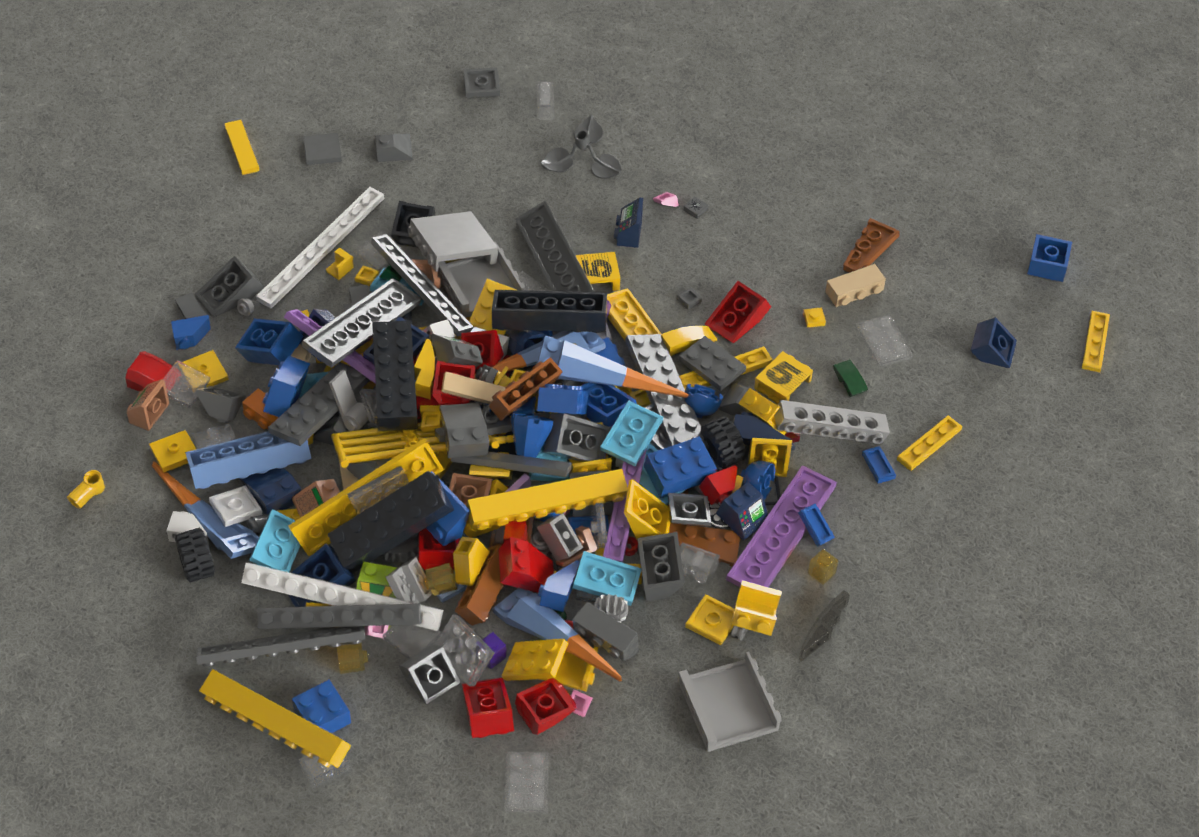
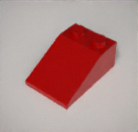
(738, 312)
(523, 565)
(488, 708)

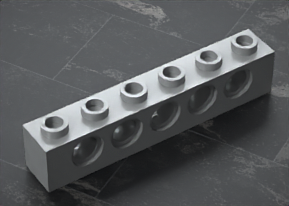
(831, 422)

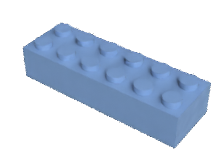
(242, 458)

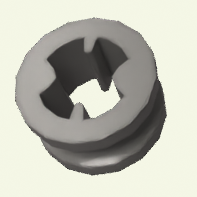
(739, 632)

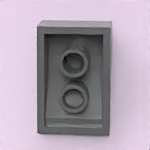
(228, 286)
(464, 430)
(576, 438)

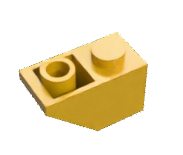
(468, 560)

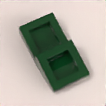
(851, 377)

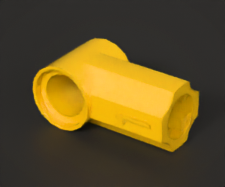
(87, 489)

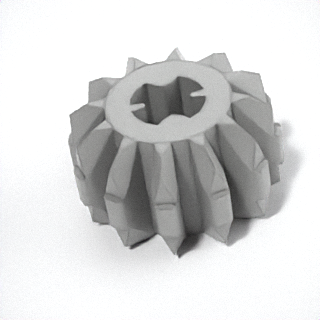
(613, 606)

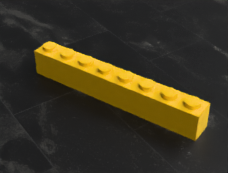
(546, 499)
(275, 718)

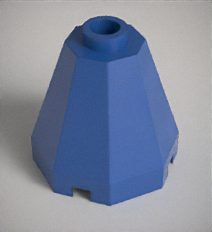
(529, 433)

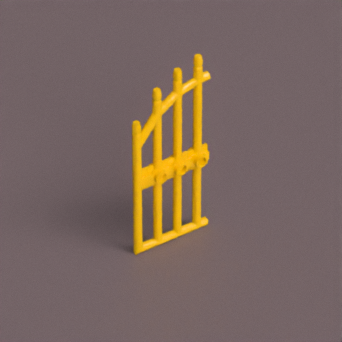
(402, 439)

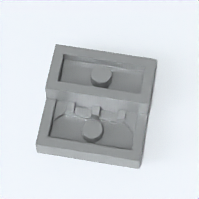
(408, 582)

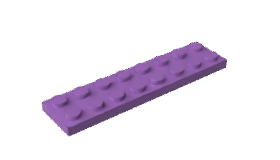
(781, 529)

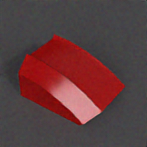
(441, 368)
(146, 370)
(433, 553)
(544, 705)

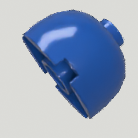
(702, 400)
(759, 475)

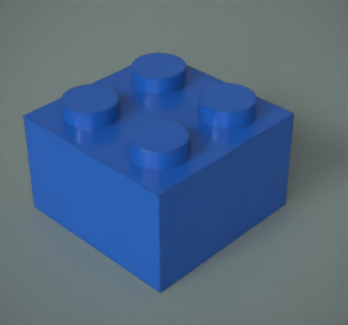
(1049, 258)
(322, 707)

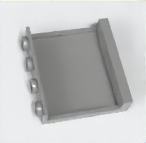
(452, 238)
(467, 277)
(729, 703)

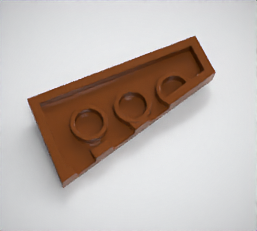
(871, 245)
(710, 539)

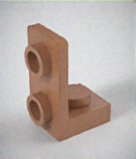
(428, 271)
(586, 540)

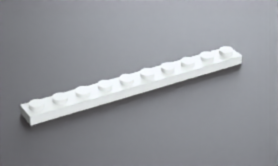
(319, 248)
(327, 592)

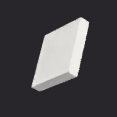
(235, 505)

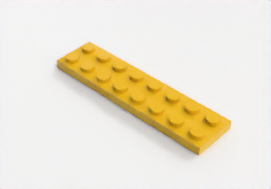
(314, 526)

